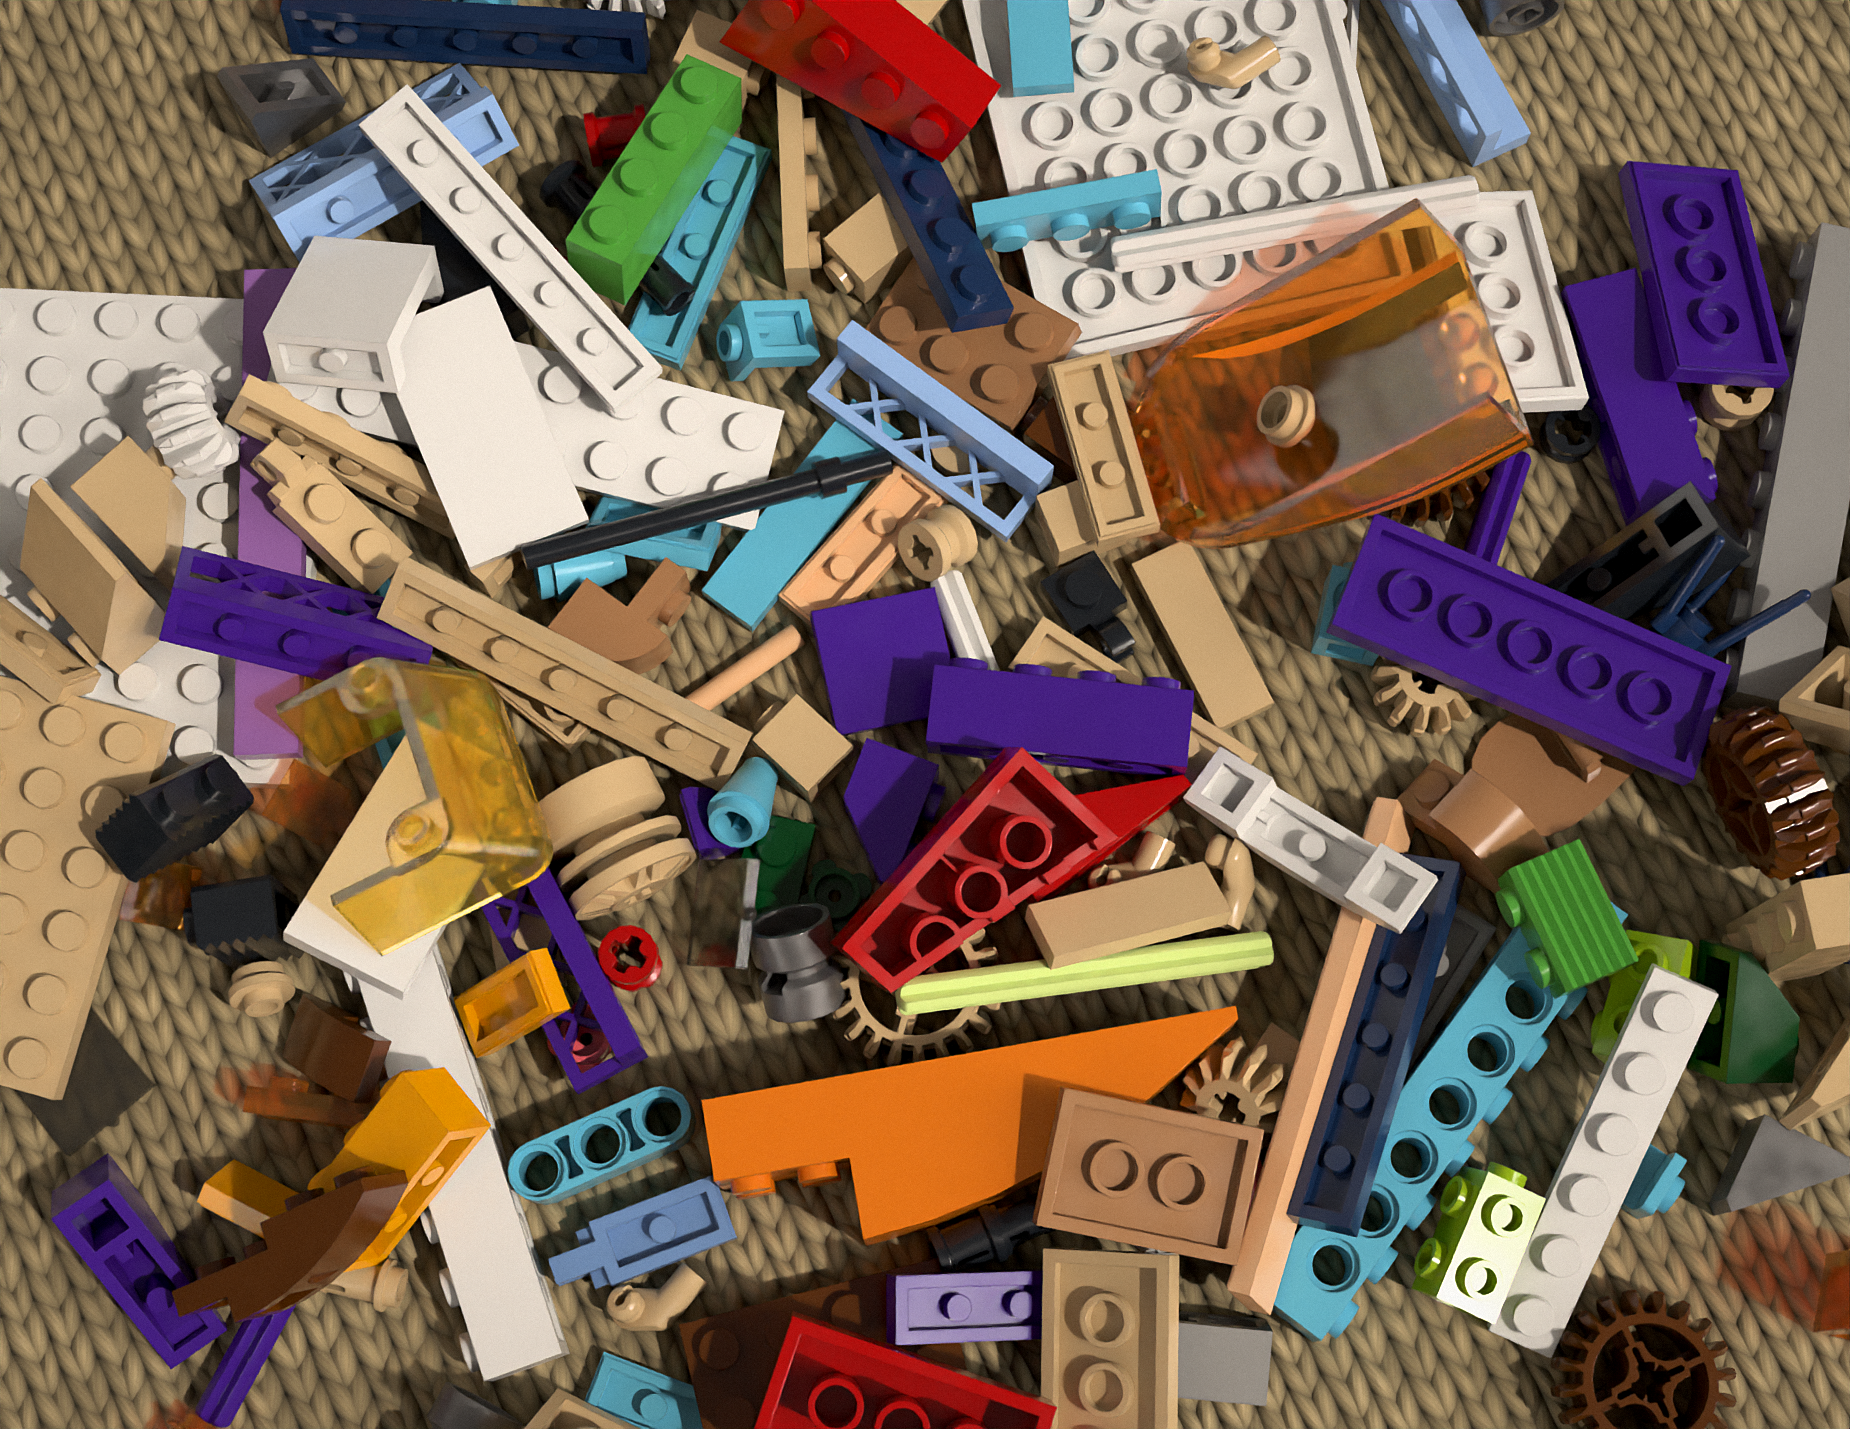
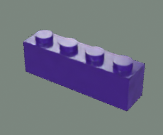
(1642, 418)
(1060, 719)

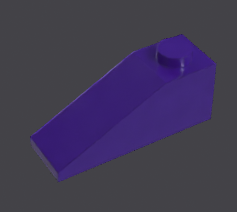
(132, 1257)

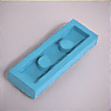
(1068, 211)

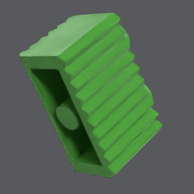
(1564, 920)

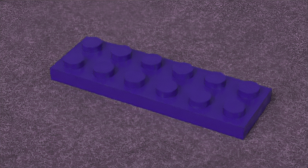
(1529, 649)

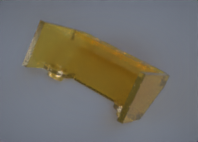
(481, 815)

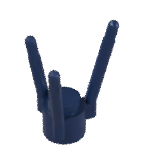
(1686, 624)

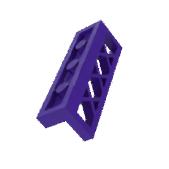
(277, 633)
(587, 971)

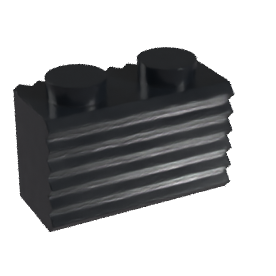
(174, 817)
(241, 920)

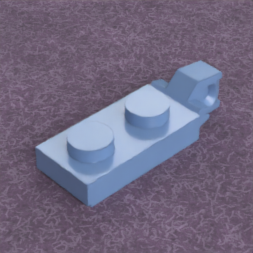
(647, 1236)

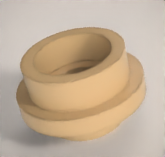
(1286, 415)
(261, 988)

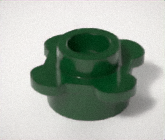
(830, 878)

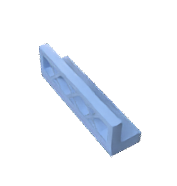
(1459, 76)
(943, 412)

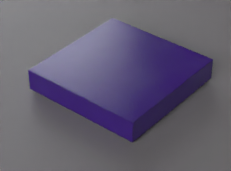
(880, 659)

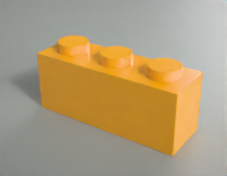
(416, 1127)

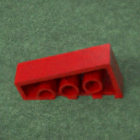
(871, 63)
(973, 868)

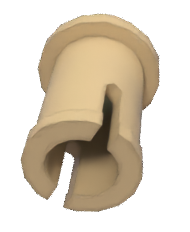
(379, 1284)

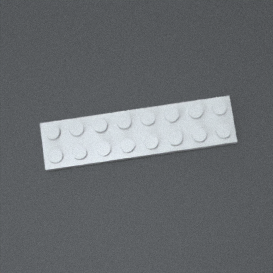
(653, 452)

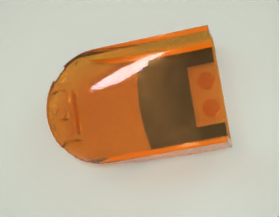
(1398, 378)

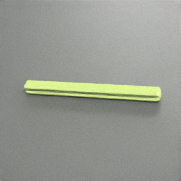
(1125, 968)

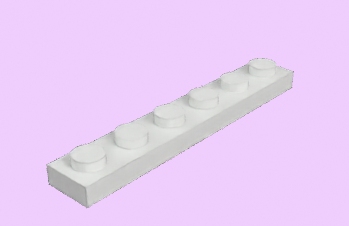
(510, 248)
(1604, 1157)

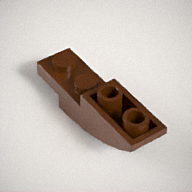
(300, 1250)

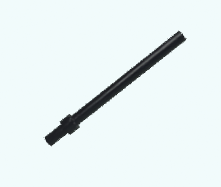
(826, 479)

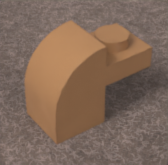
(630, 632)
(1473, 822)

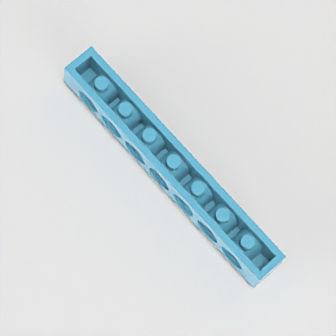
(1445, 1066)

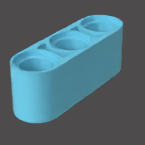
(570, 1143)

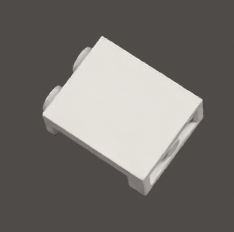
(350, 313)

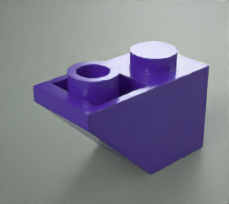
(889, 801)

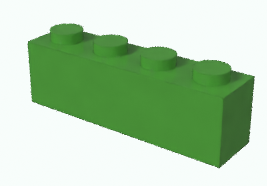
(655, 179)

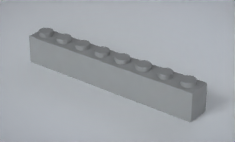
(1803, 483)

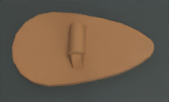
(1547, 772)

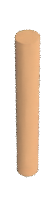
(747, 668)

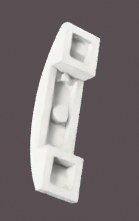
(1309, 844)

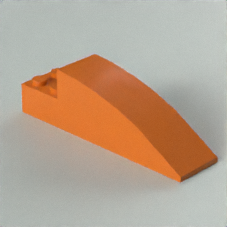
(941, 1130)

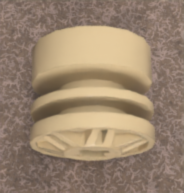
(615, 847)

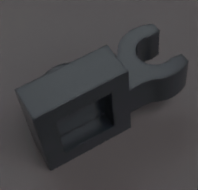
(1088, 601)

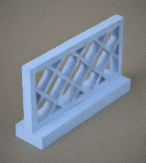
(361, 185)

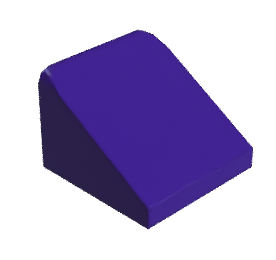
(695, 804)

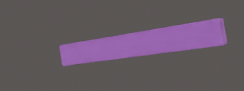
(263, 542)

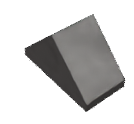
(281, 99)
(1773, 1163)

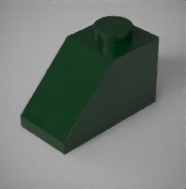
(1751, 1025)

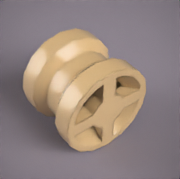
(1729, 408)
(937, 542)

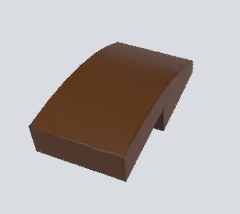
(335, 1049)

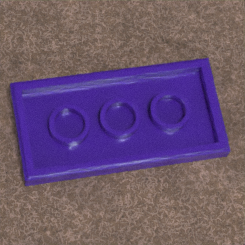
(1702, 275)

